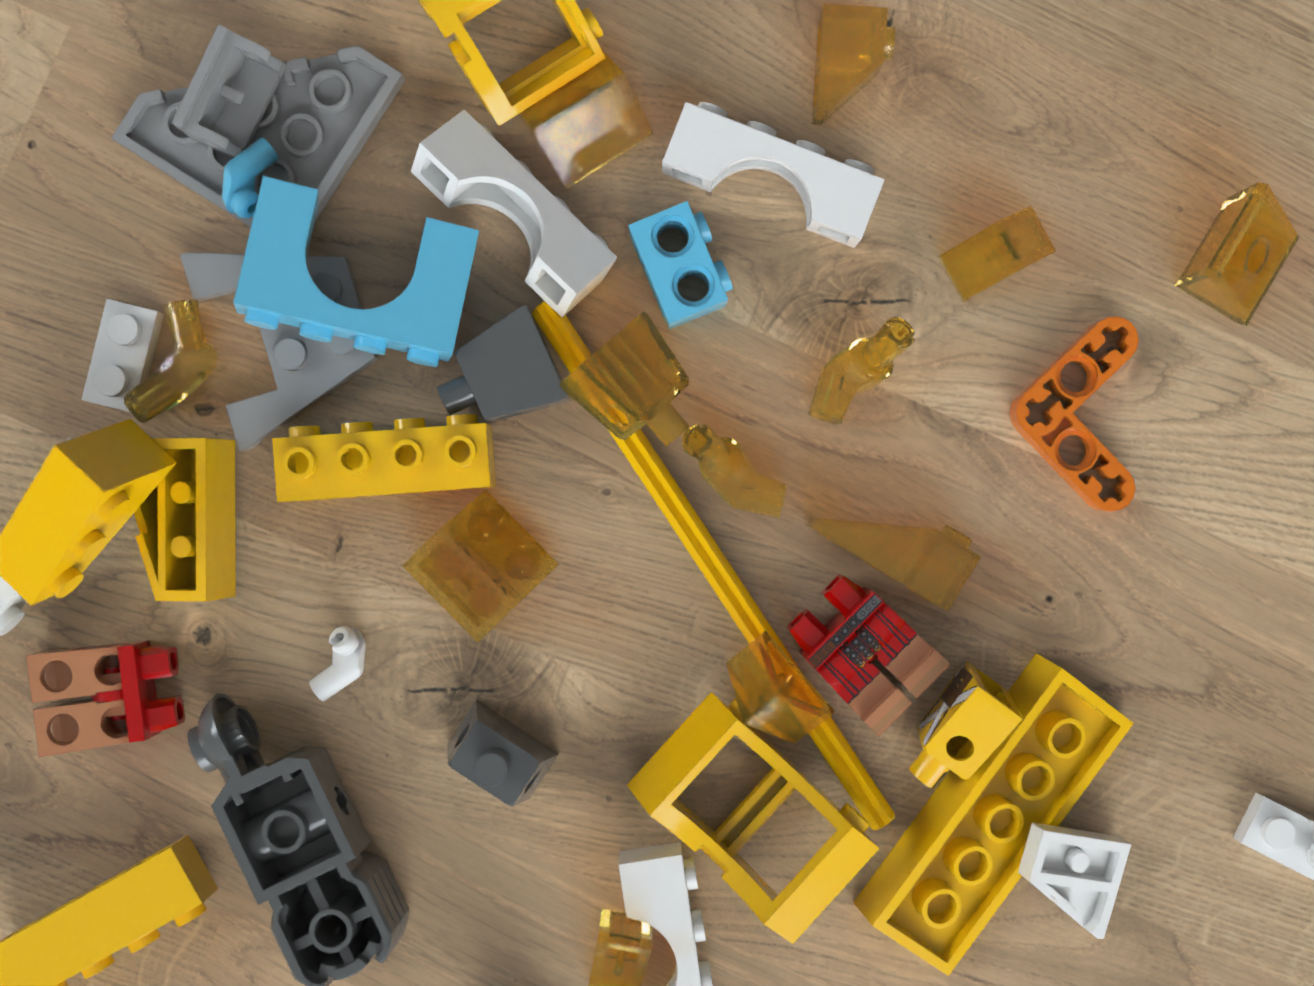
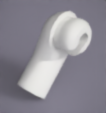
(346, 665)

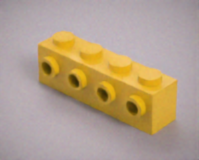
(384, 461)
(108, 918)

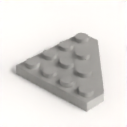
(313, 123)

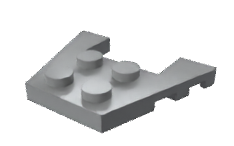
(300, 365)

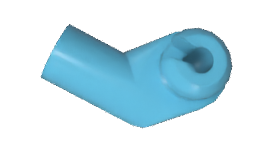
(240, 175)

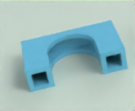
(279, 289)

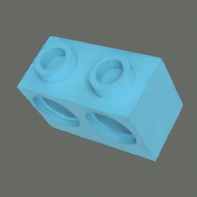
(667, 269)

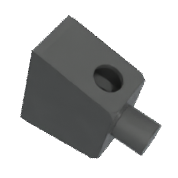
(505, 371)
(498, 755)

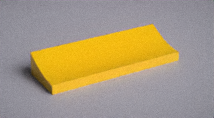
(972, 832)

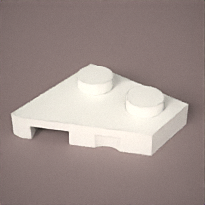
(1076, 871)

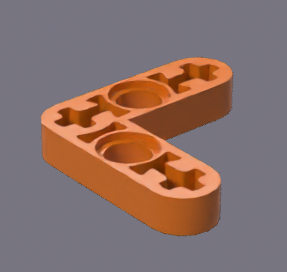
(1062, 422)

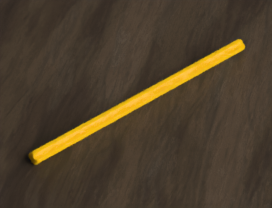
(718, 572)

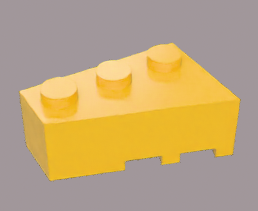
(78, 507)
(191, 523)

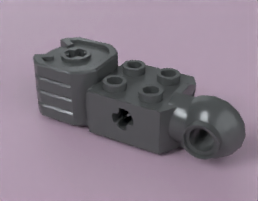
(300, 849)

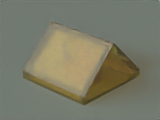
(587, 122)
(1240, 254)

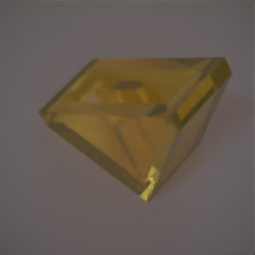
(996, 253)
(775, 692)
(620, 950)

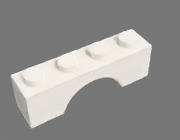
(469, 166)
(834, 193)
(656, 892)

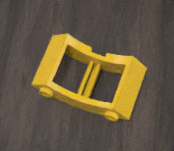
(533, 81)
(688, 754)

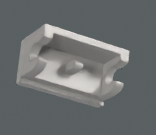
(229, 92)

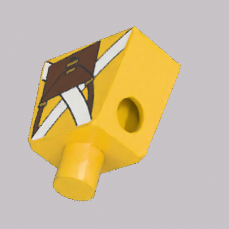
(964, 726)

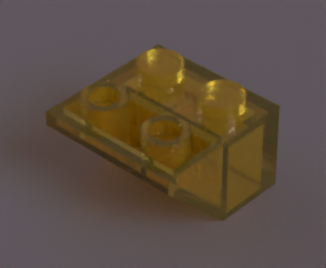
(480, 565)

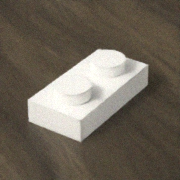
(121, 353)
(1278, 834)

